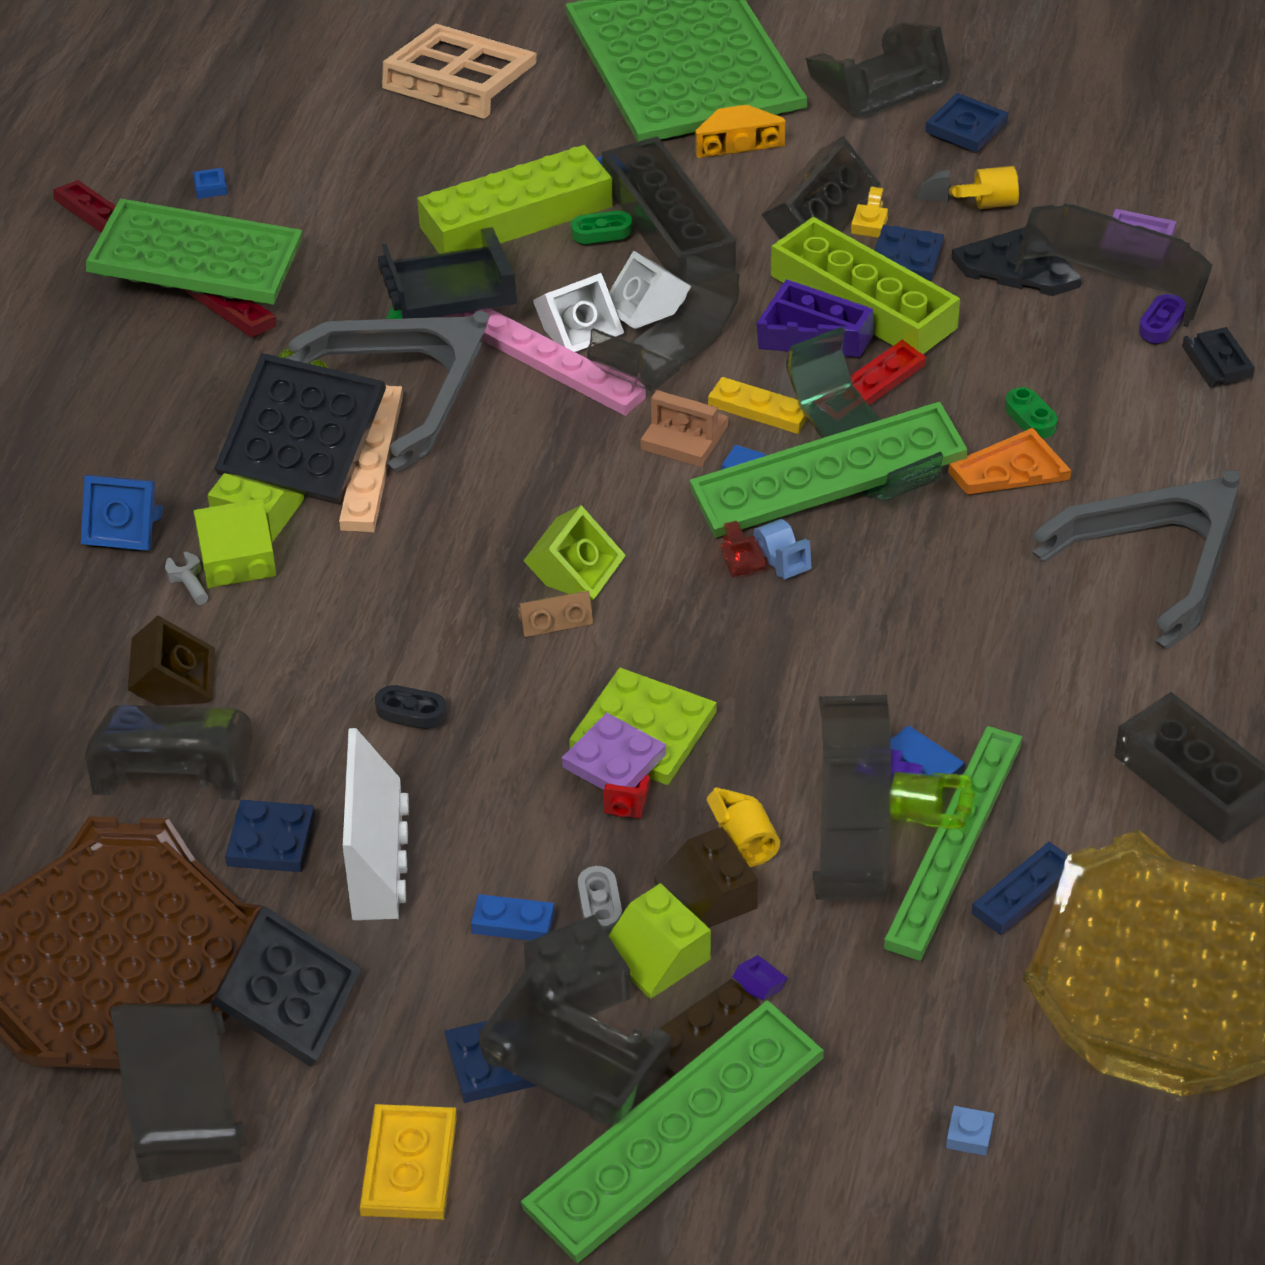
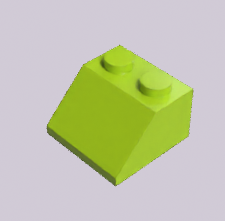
(278, 502)
(235, 543)
(575, 554)
(660, 940)

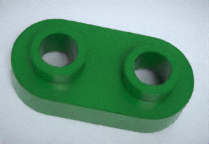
(601, 227)
(1031, 411)

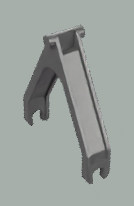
(447, 339)
(1200, 505)

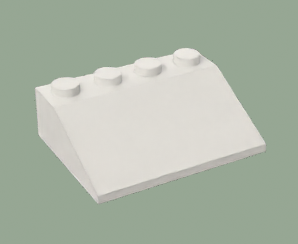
(373, 833)

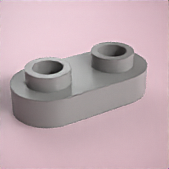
(603, 902)

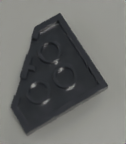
(997, 257)

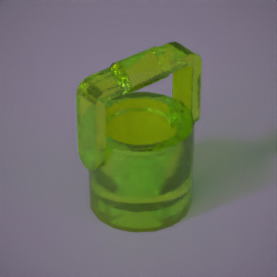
(920, 796)

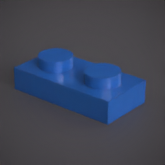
(512, 917)

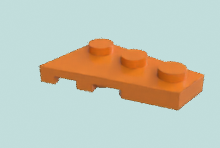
(1010, 464)

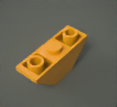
(739, 130)

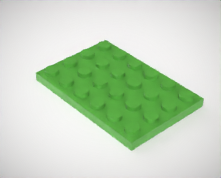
(195, 251)

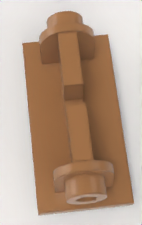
(555, 613)

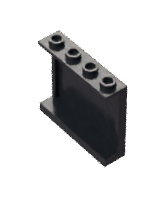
(450, 280)

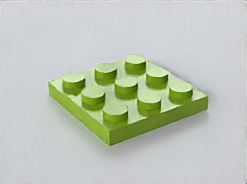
(657, 710)

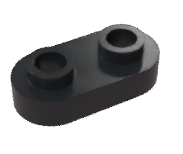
(410, 706)

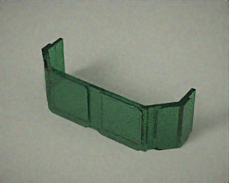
(834, 406)

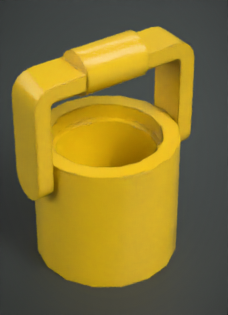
(991, 188)
(745, 825)

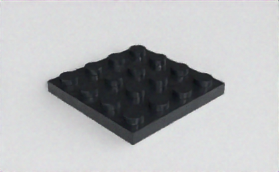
(301, 427)

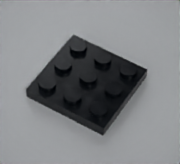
(286, 986)

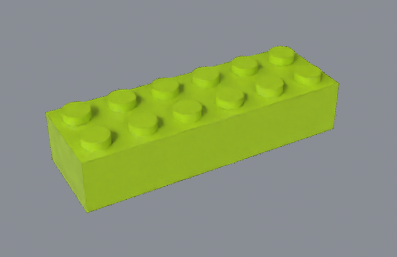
(516, 200)
(901, 300)

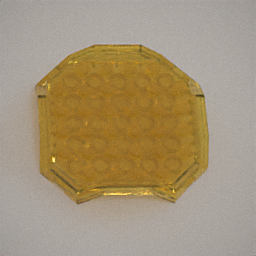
(1155, 968)

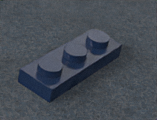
(1021, 889)

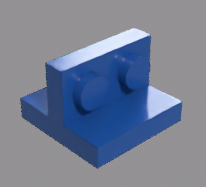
(119, 512)

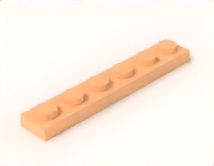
(368, 479)

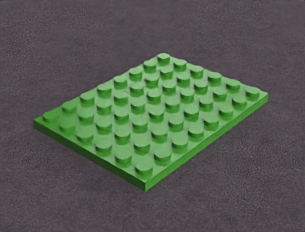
(683, 61)

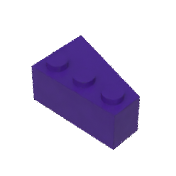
(805, 312)

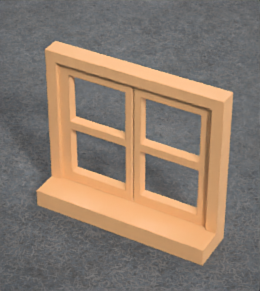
(442, 86)

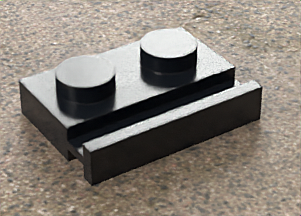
(1218, 356)

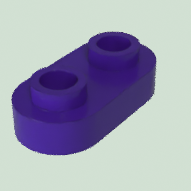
(1162, 318)

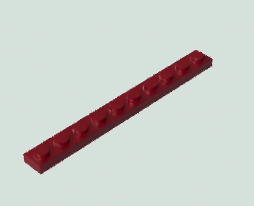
(96, 211)

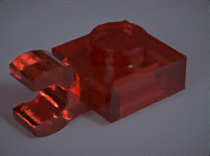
(741, 553)

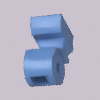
(782, 550)

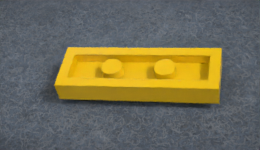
(757, 405)

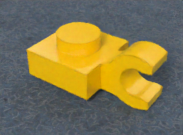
(871, 217)

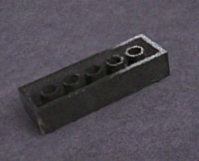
(667, 207)

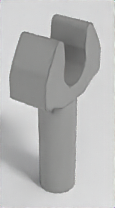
(187, 575)

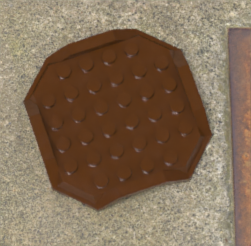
(109, 927)

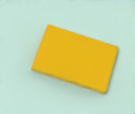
(408, 1162)

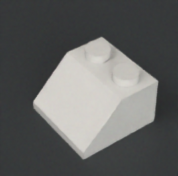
(646, 292)
(575, 310)

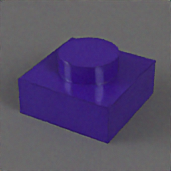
(759, 978)

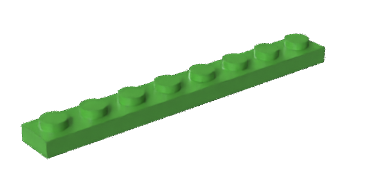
(952, 847)

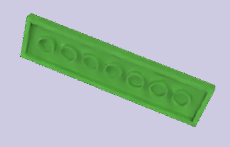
(824, 468)
(671, 1131)

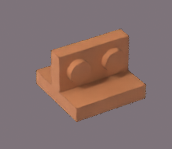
(683, 428)

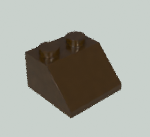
(170, 665)
(711, 878)

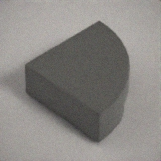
(935, 188)

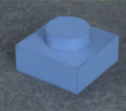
(970, 1130)

